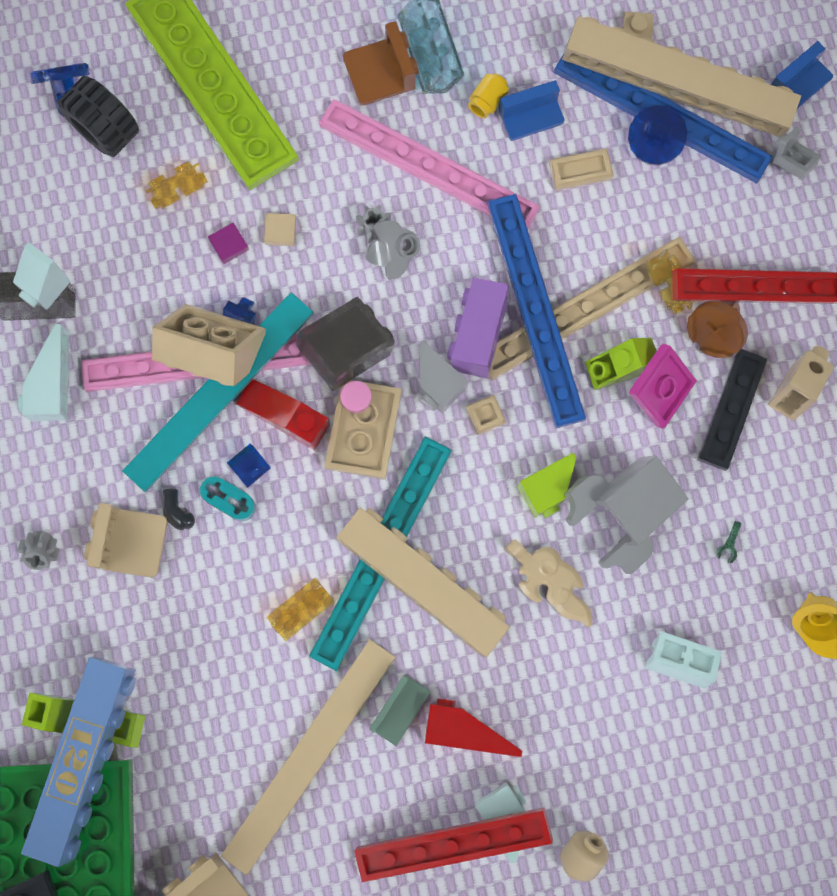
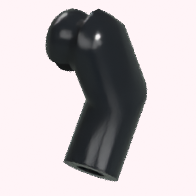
(173, 513)

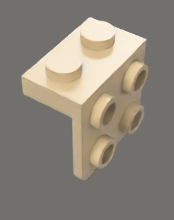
(126, 541)
(208, 878)

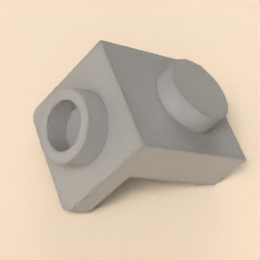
(794, 156)

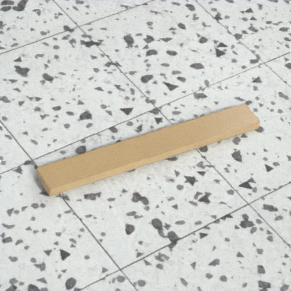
(589, 306)
(307, 757)

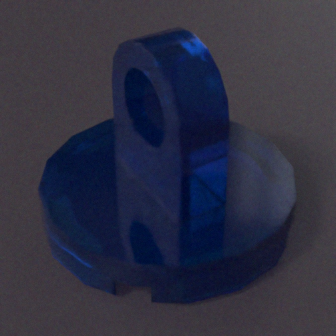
(60, 78)
(657, 135)

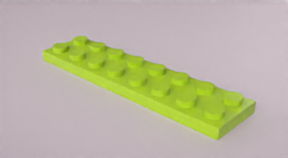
(215, 88)

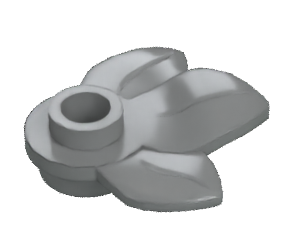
(388, 249)

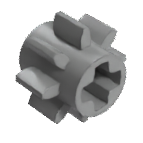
(370, 215)
(38, 550)

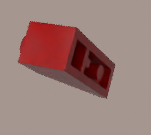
(284, 413)
(459, 729)

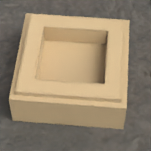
(280, 229)
(485, 414)

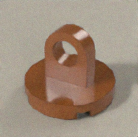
(718, 328)

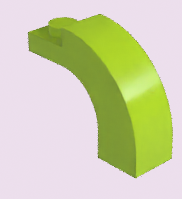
(51, 714)

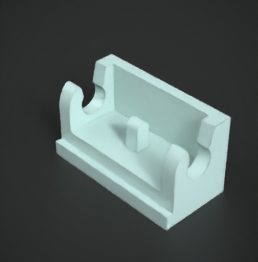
(684, 660)

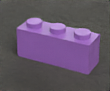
(479, 327)

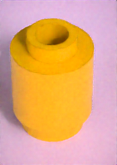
(487, 95)

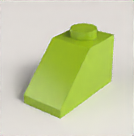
(546, 488)

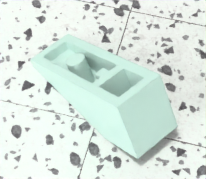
(47, 382)

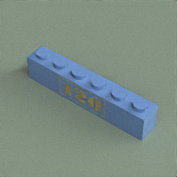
(79, 762)

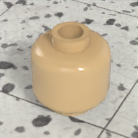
(584, 856)

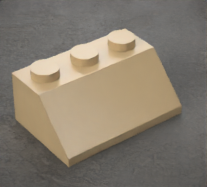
(207, 344)

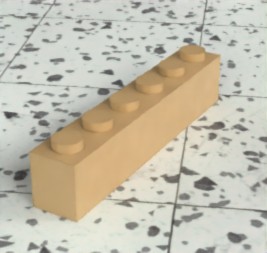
(422, 582)

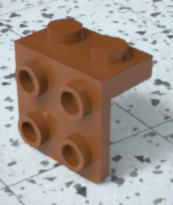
(382, 67)

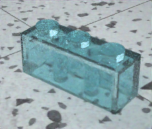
(431, 45)

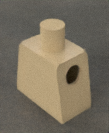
(802, 383)

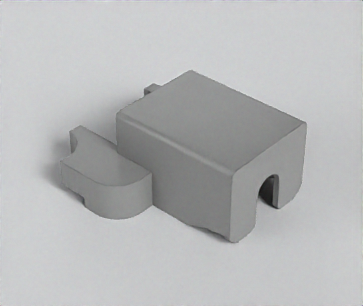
(638, 499)

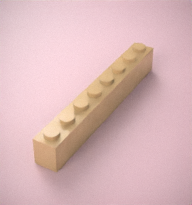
(681, 76)

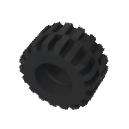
(98, 116)

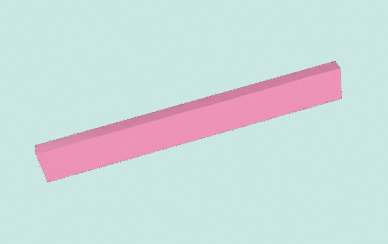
(418, 159)
(142, 370)

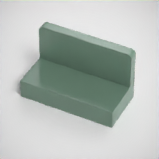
(400, 710)

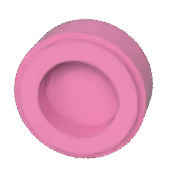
(355, 397)

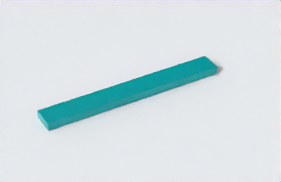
(213, 399)
(366, 582)

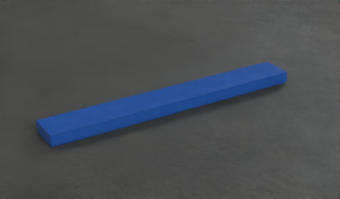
(701, 134)
(536, 311)

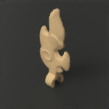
(561, 578)

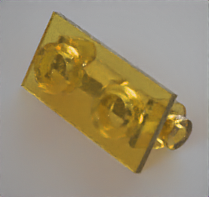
(165, 191)
(660, 273)
(300, 609)

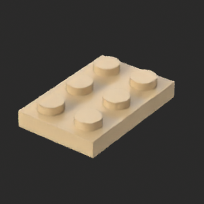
(364, 440)

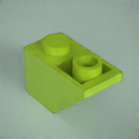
(620, 362)

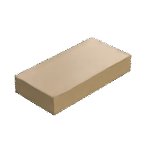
(581, 169)

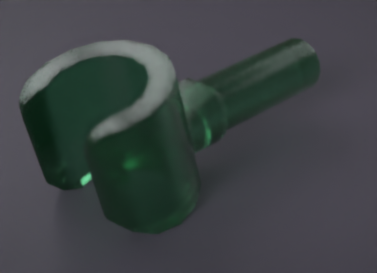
(730, 542)

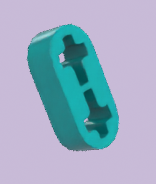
(232, 493)

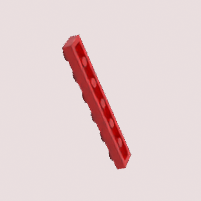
(754, 286)
(454, 845)

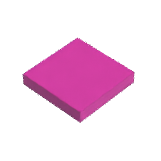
(662, 386)

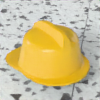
(818, 624)

